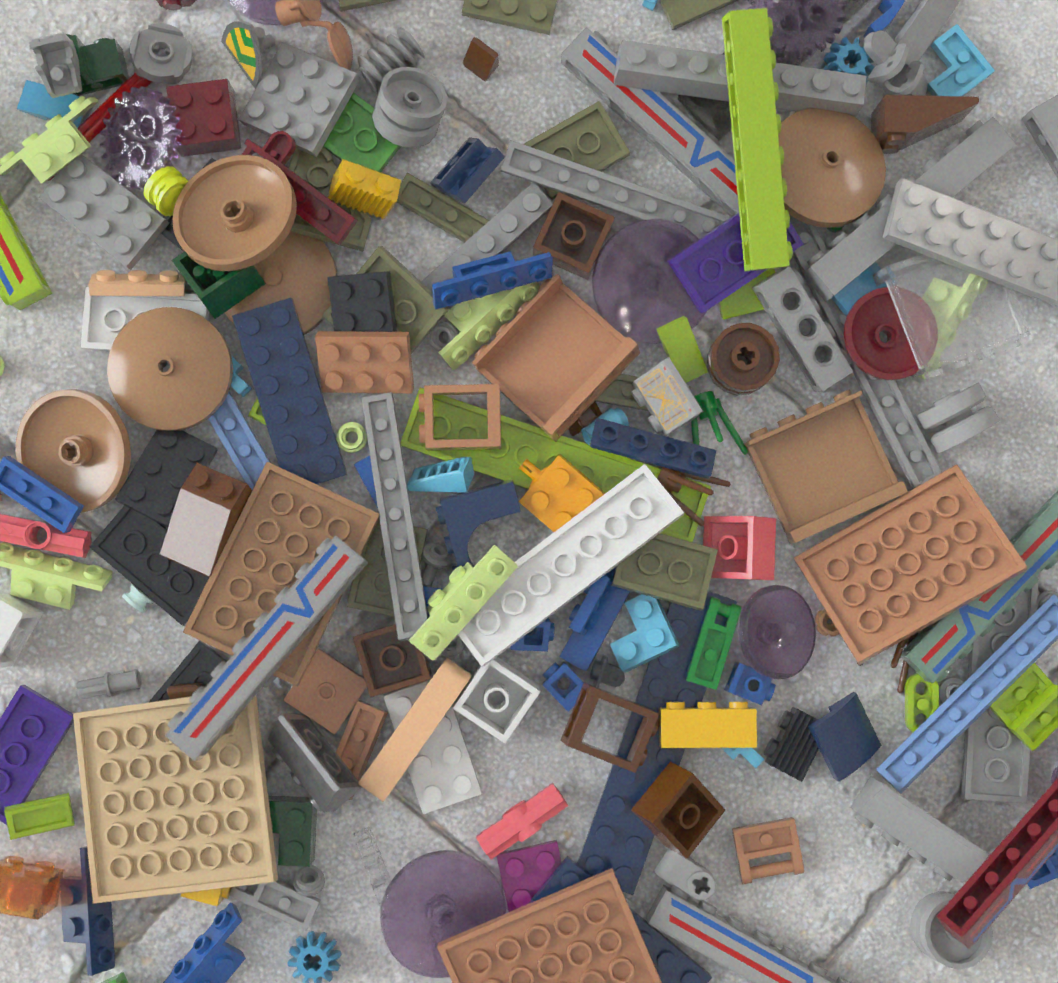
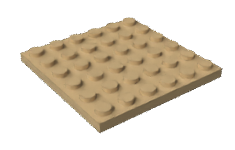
(169, 820)

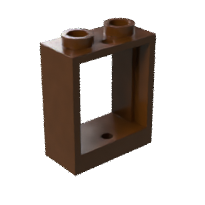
(582, 715)

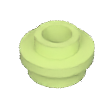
(347, 428)

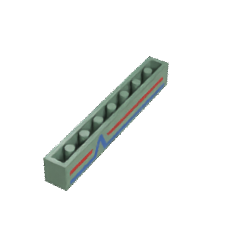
(952, 636)

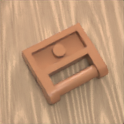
(767, 840)

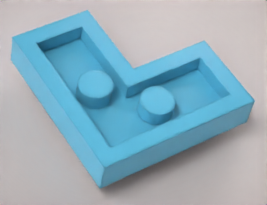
(964, 63)
(652, 637)

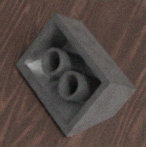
(312, 762)

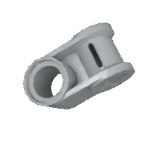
(682, 872)

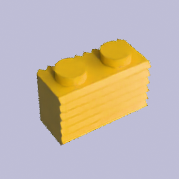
(364, 189)

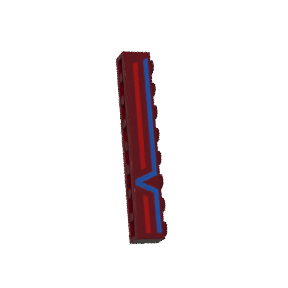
(1004, 872)

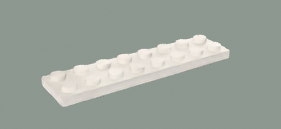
(571, 562)

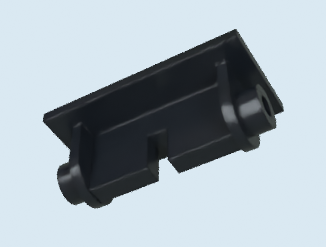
(606, 673)

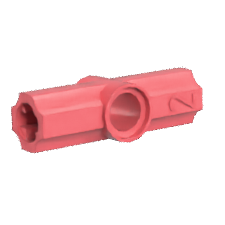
(24, 533)
(521, 821)

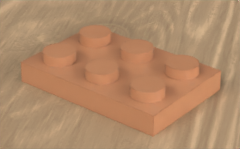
(364, 362)

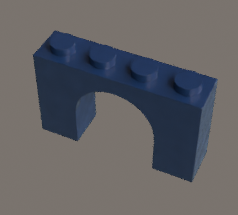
(468, 510)

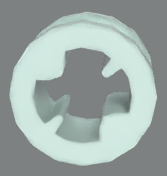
(137, 599)

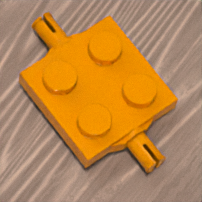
(558, 492)

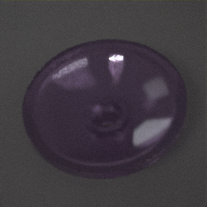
(787, 628)

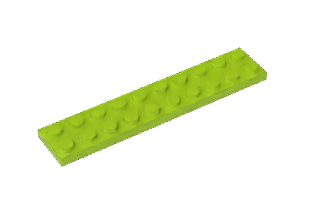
(524, 441)

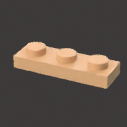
(137, 284)

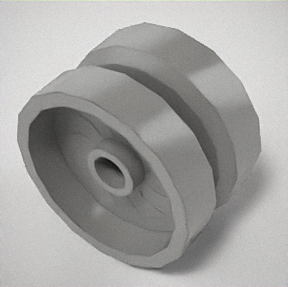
(409, 107)
(958, 417)
(938, 942)

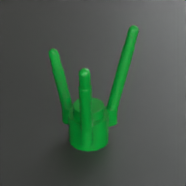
(710, 409)

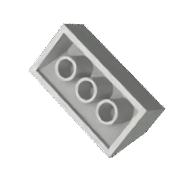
(918, 830)

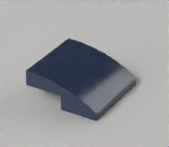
(467, 170)
(845, 737)

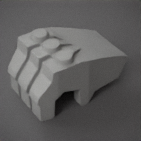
(57, 64)

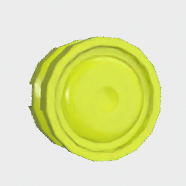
(164, 188)

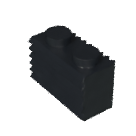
(794, 746)

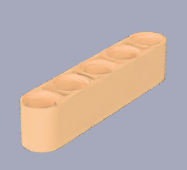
(415, 729)

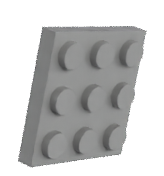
(300, 97)

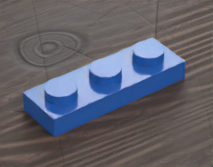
(38, 495)

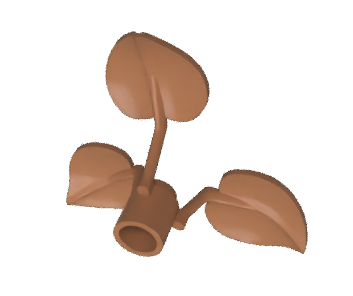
(308, 14)

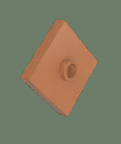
(327, 691)

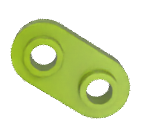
(923, 703)

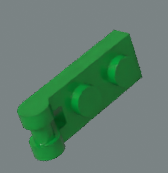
(713, 644)

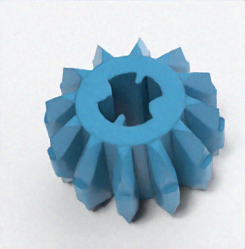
(851, 52)
(312, 947)

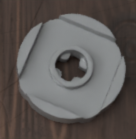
(157, 69)

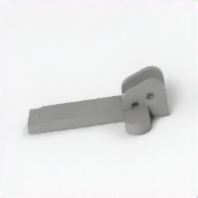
(902, 55)

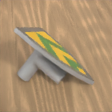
(245, 47)

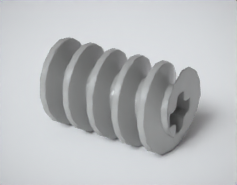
(389, 57)

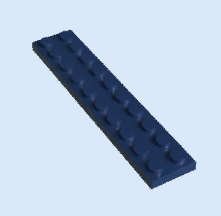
(616, 834)

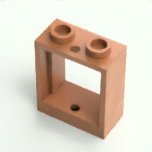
(426, 405)

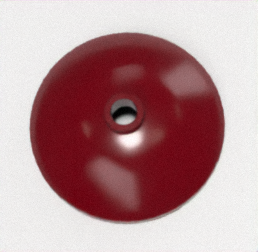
(862, 328)

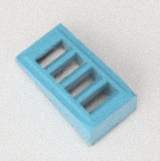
(444, 476)

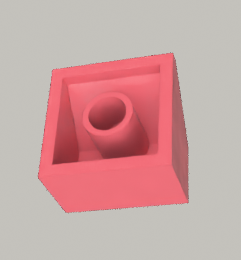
(743, 546)

